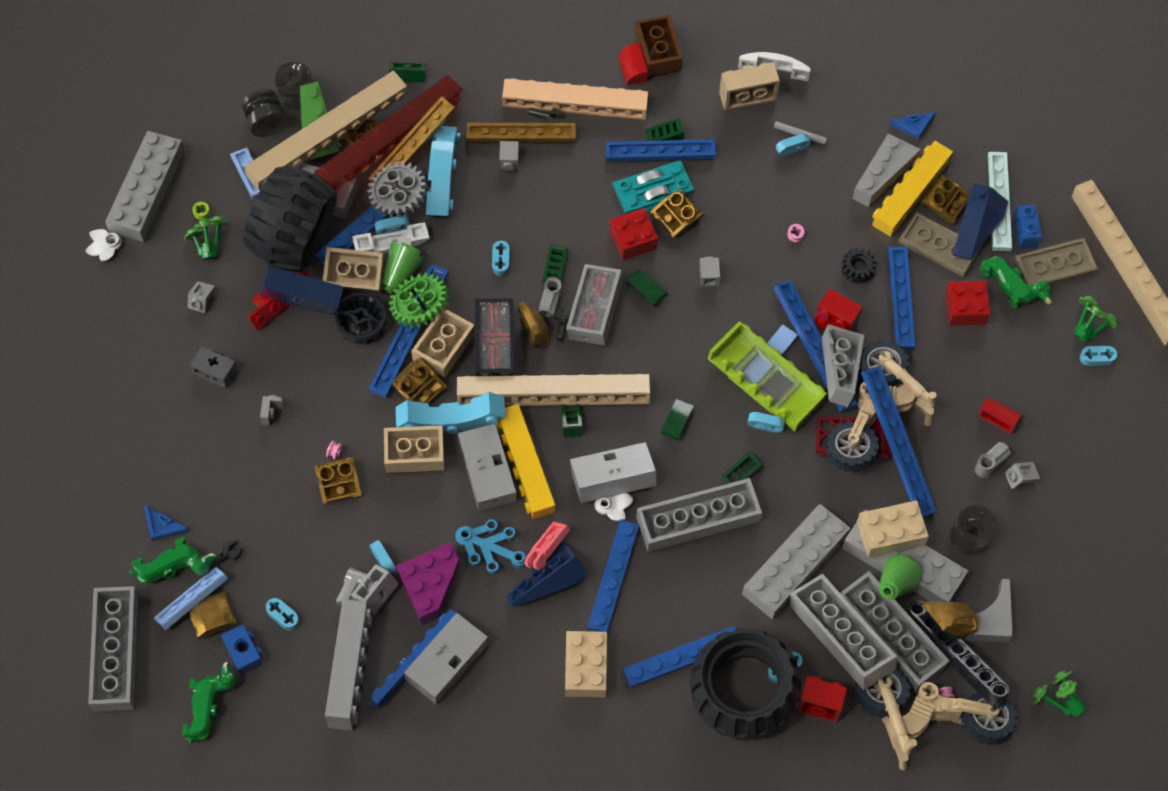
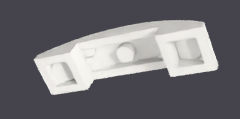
(781, 62)
(413, 236)

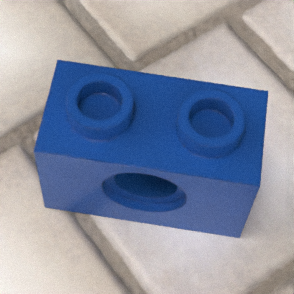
(1027, 226)
(234, 641)

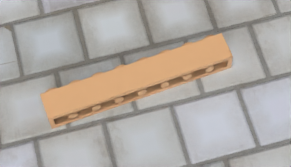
(575, 98)

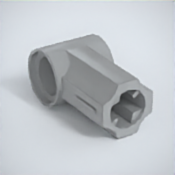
(550, 298)
(992, 459)
(351, 582)

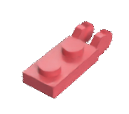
(546, 545)

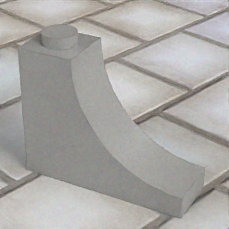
(996, 620)

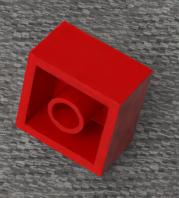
(633, 234)
(967, 303)
(837, 311)
(822, 699)

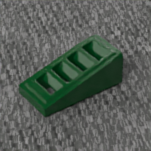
(669, 125)
(555, 253)
(571, 429)
(737, 466)

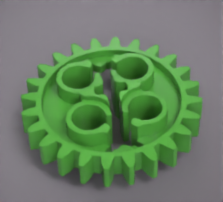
(430, 291)

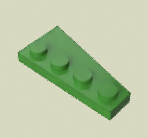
(312, 109)

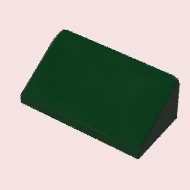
(409, 71)

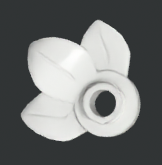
(101, 245)
(615, 506)

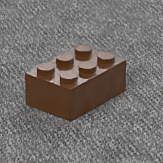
(659, 45)

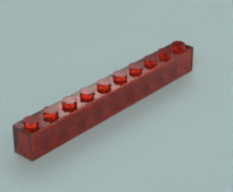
(385, 135)

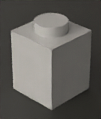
(509, 155)
(709, 271)

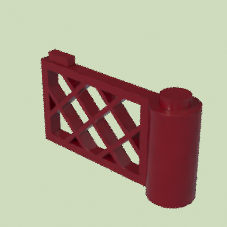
(884, 451)

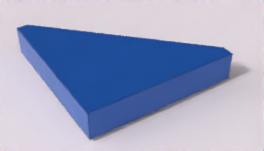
(913, 124)
(162, 526)

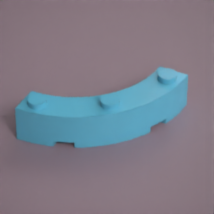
(440, 171)
(453, 416)

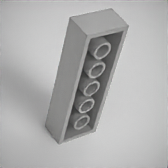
(145, 186)
(698, 515)
(795, 561)
(939, 574)
(843, 631)
(113, 649)
(914, 650)
(347, 665)

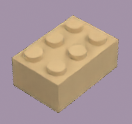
(749, 86)
(354, 269)
(444, 342)
(413, 449)
(892, 529)
(586, 664)

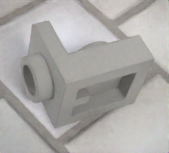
(199, 296)
(268, 408)
(1021, 474)

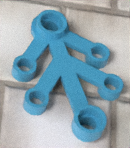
(489, 545)

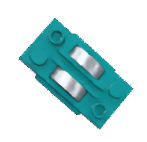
(651, 187)

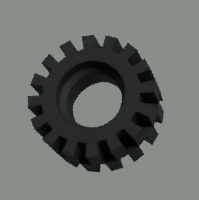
(854, 274)

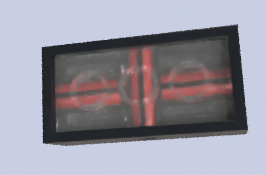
(494, 337)

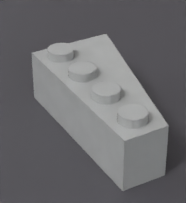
(887, 165)
(842, 360)

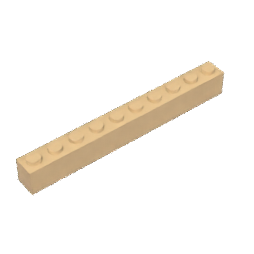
(328, 128)
(1124, 256)
(558, 389)

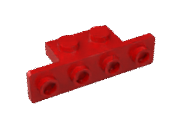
(266, 309)

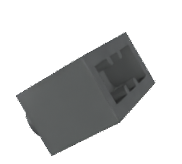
(213, 366)

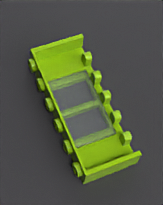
(766, 375)

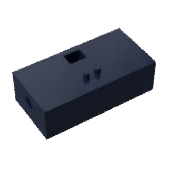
(300, 290)

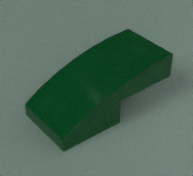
(647, 287)
(677, 419)

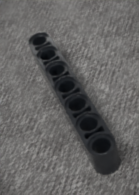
(964, 662)

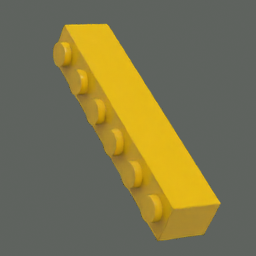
(912, 188)
(526, 463)

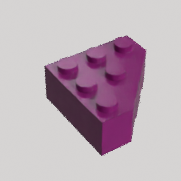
(429, 580)

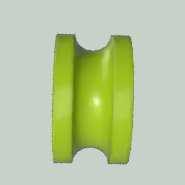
(200, 205)

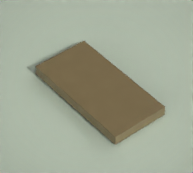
(934, 243)
(1057, 262)

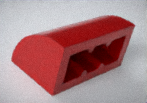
(633, 64)
(999, 414)

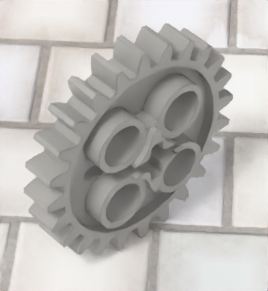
(390, 202)

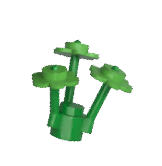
(207, 250)
(1085, 331)
(1073, 704)

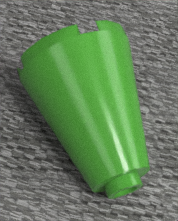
(400, 265)
(899, 576)

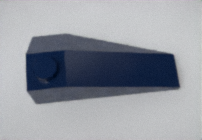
(981, 216)
(560, 572)

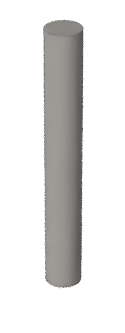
(795, 131)

